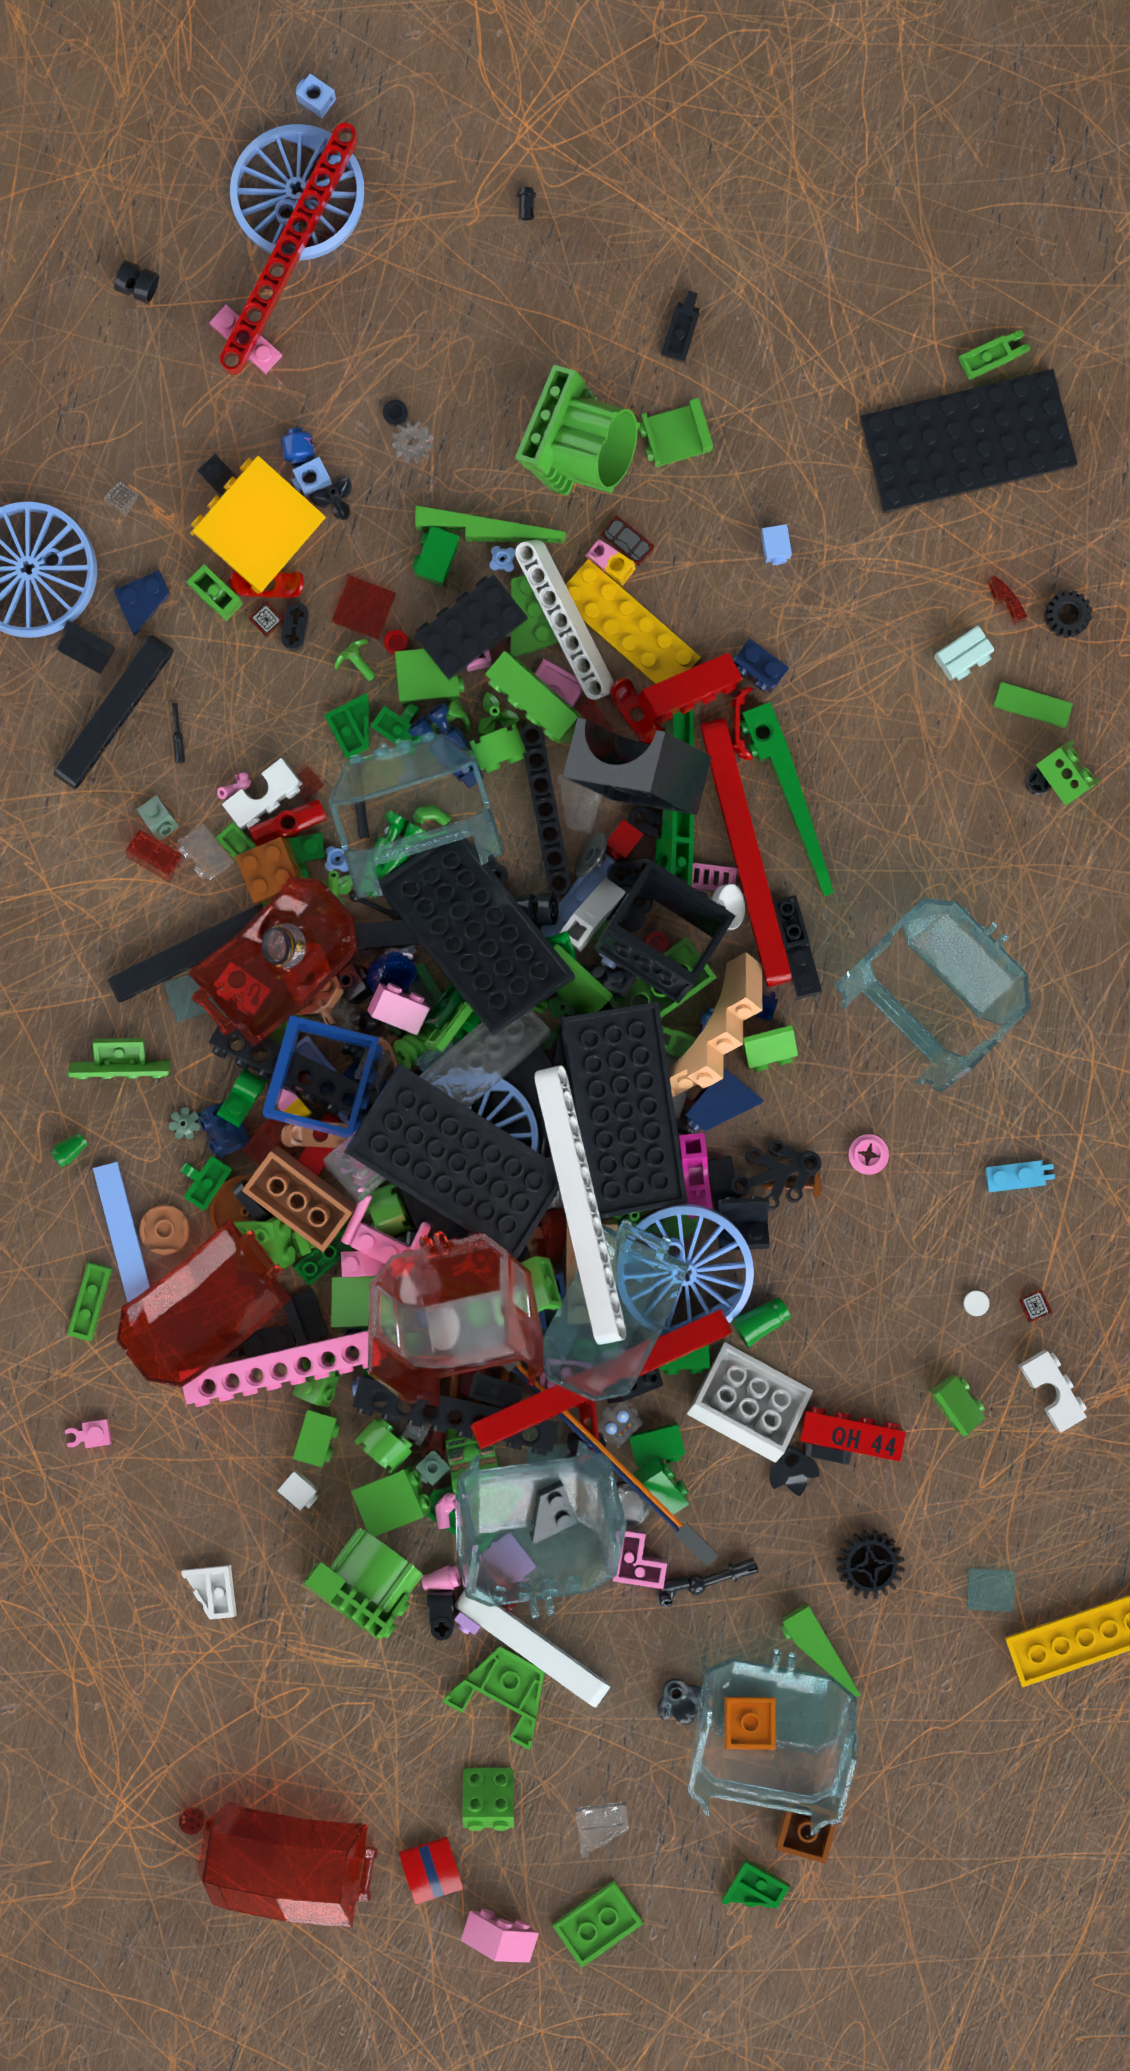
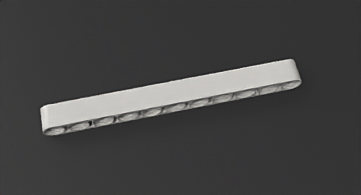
(580, 1205)

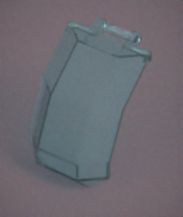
(646, 1290)

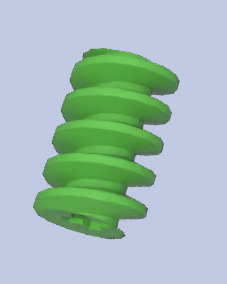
(411, 1047)

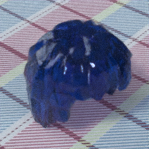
(393, 969)

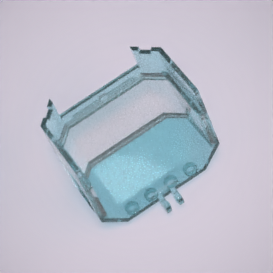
(496, 1521)
(813, 1742)

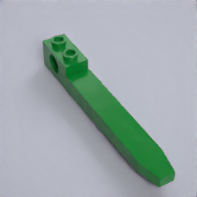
(777, 752)
(676, 846)

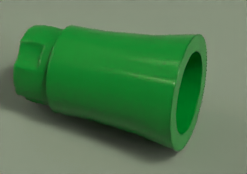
(761, 1321)

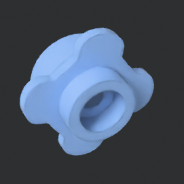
(497, 564)
(332, 863)

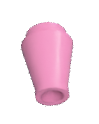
(442, 1579)

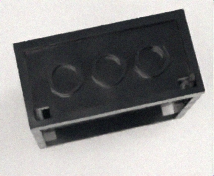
(646, 961)

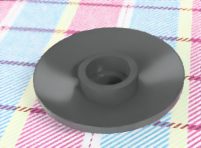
(591, 856)

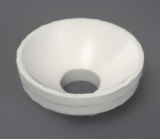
(733, 899)

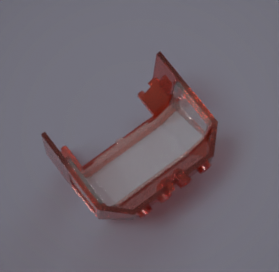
(450, 1314)

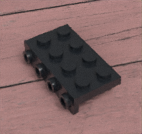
(470, 626)

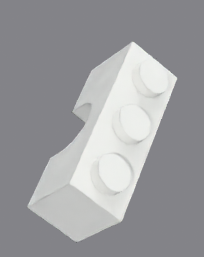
(281, 784)
(1066, 1408)

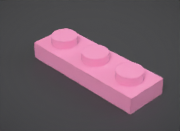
(263, 355)

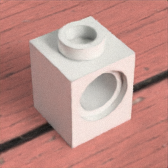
(299, 1490)

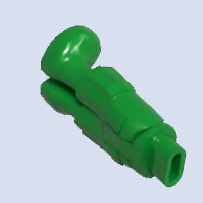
(396, 826)

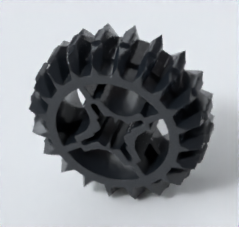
(858, 1565)

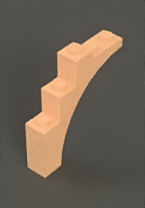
(724, 1031)

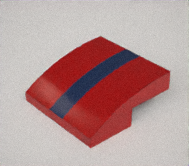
(431, 1870)

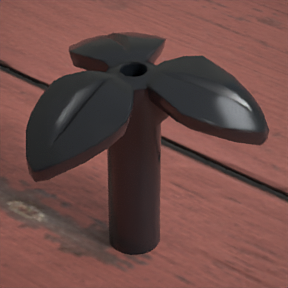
(334, 495)

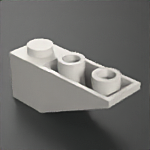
(592, 913)

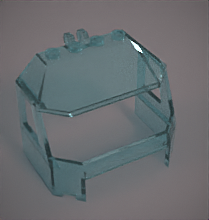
(398, 769)
(967, 963)

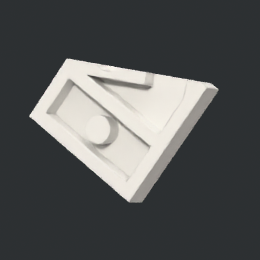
(213, 1589)

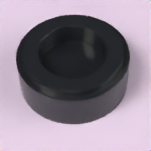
(395, 413)

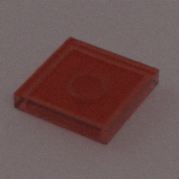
(364, 607)

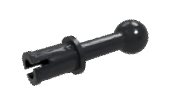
(736, 1571)

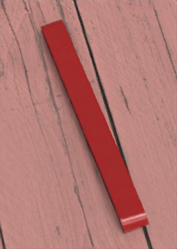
(289, 236)
(746, 852)
(559, 1399)

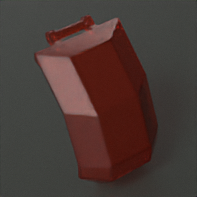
(258, 993)
(201, 1308)
(285, 1866)

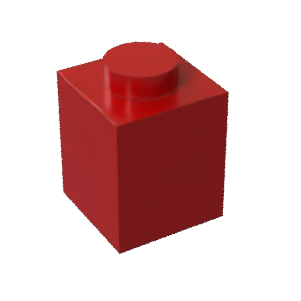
(623, 840)

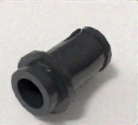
(526, 203)

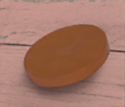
(227, 1206)

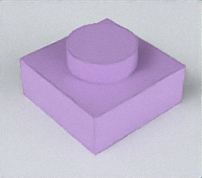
(466, 1624)

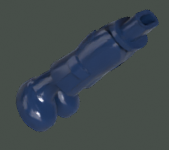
(438, 717)

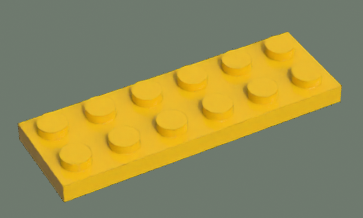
(628, 625)
(1071, 1641)

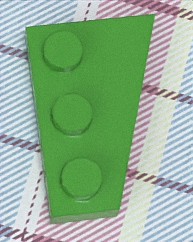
(536, 631)

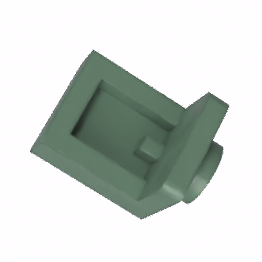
(157, 818)
(431, 1468)

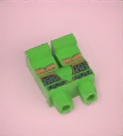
(463, 1451)

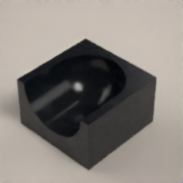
(623, 770)

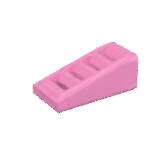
(712, 868)

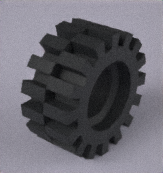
(1078, 603)

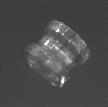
(416, 1433)

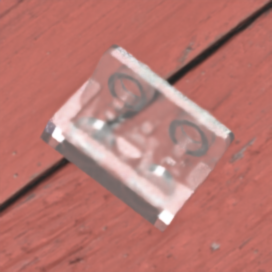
(205, 852)

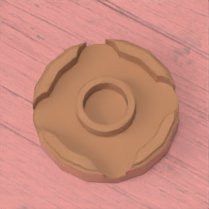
(164, 1229)

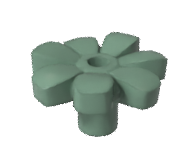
(190, 1123)

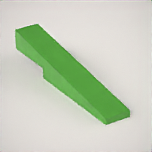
(483, 529)

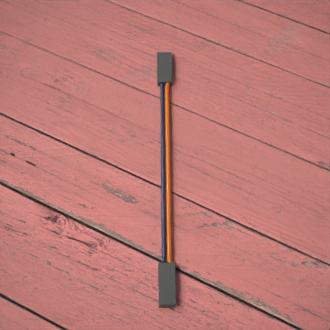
(685, 1534)

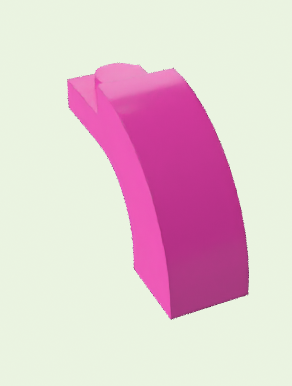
(695, 1170)

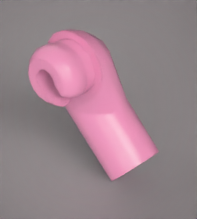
(228, 791)
(443, 1508)

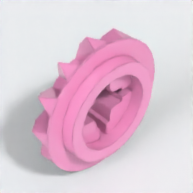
(878, 1147)

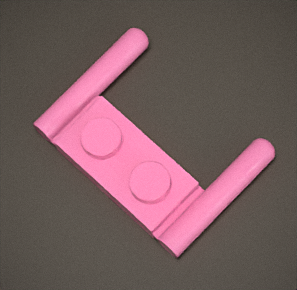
(373, 1241)

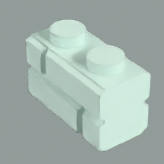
(964, 653)

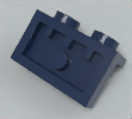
(760, 666)
(222, 1135)

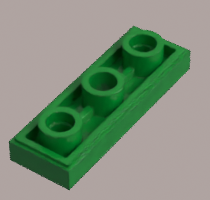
(318, 1263)

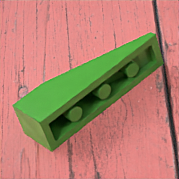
(808, 1635)

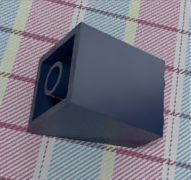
(720, 1103)

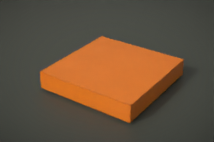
(750, 1723)

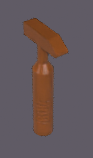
(816, 1186)

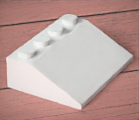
(758, 1404)

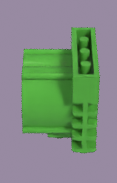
(577, 436)
(366, 1584)

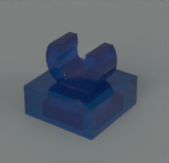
(768, 1006)

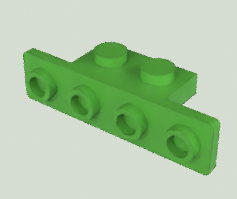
(119, 1058)

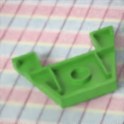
(510, 1682)

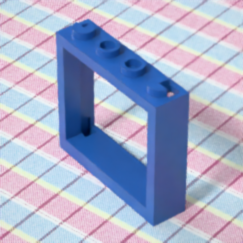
(298, 1024)

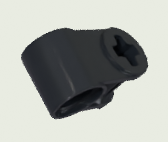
(440, 1609)

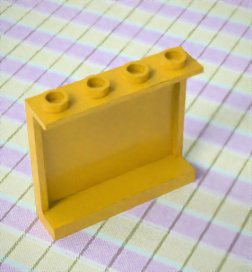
(257, 523)

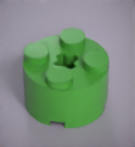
(497, 748)
(389, 1211)
(383, 1445)

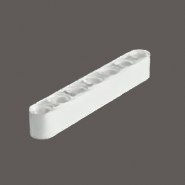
(554, 613)
(536, 1649)

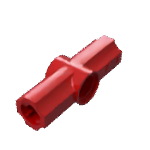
(303, 816)

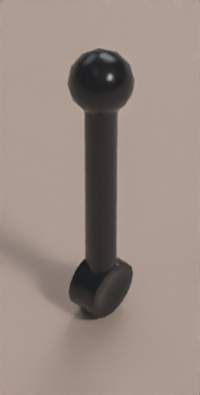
(392, 914)

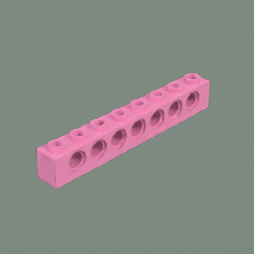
(198, 1392)

